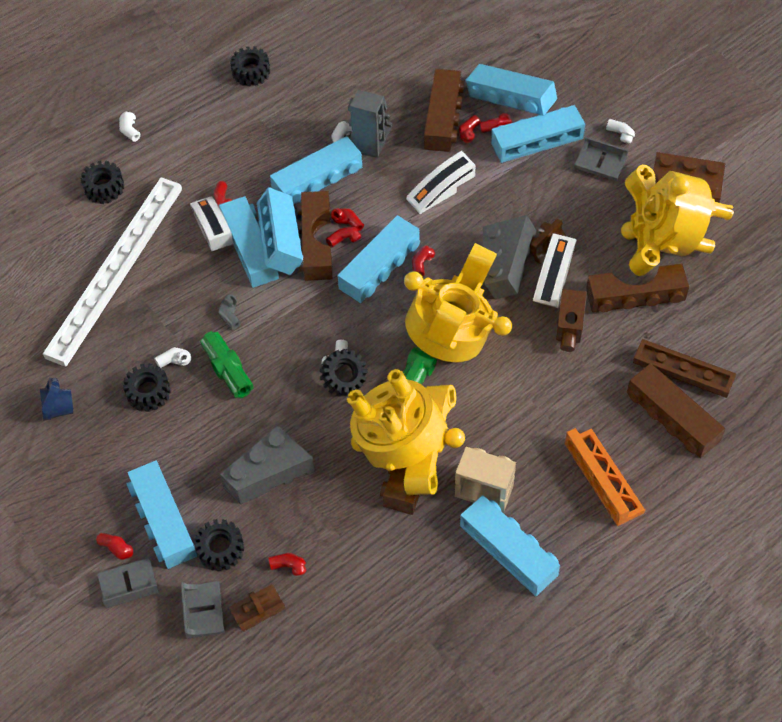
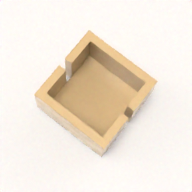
(484, 475)

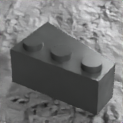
(369, 122)
(511, 243)
(266, 465)

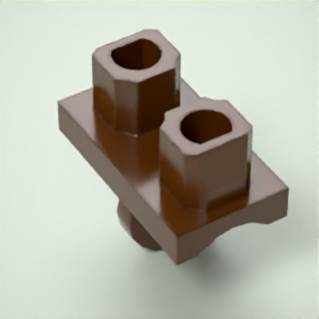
(540, 245)
(257, 607)

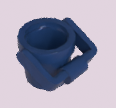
(55, 401)

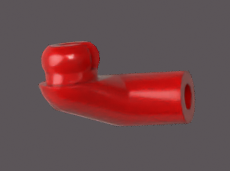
(488, 125)
(466, 129)
(219, 193)
(346, 216)
(343, 233)
(419, 258)
(115, 545)
(288, 560)

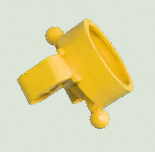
(452, 316)

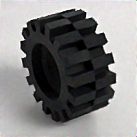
(248, 57)
(100, 172)
(330, 379)
(146, 399)
(224, 558)

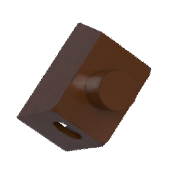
(570, 318)

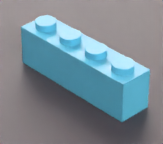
(511, 89)
(537, 133)
(318, 169)
(279, 231)
(248, 240)
(379, 259)
(162, 515)
(510, 545)

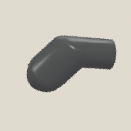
(227, 311)

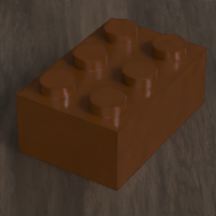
(707, 170)

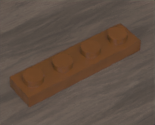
(685, 368)

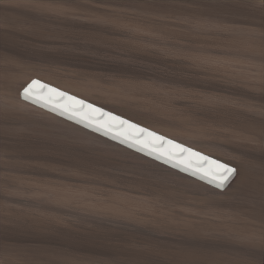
(112, 273)

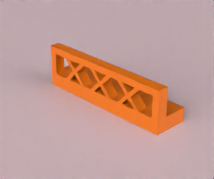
(599, 479)

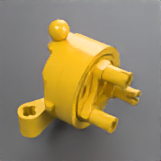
(669, 216)
(404, 427)

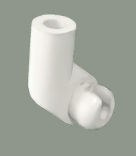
(126, 128)
(622, 128)
(341, 130)

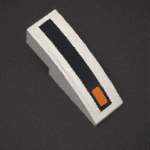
(442, 182)
(212, 223)
(554, 270)

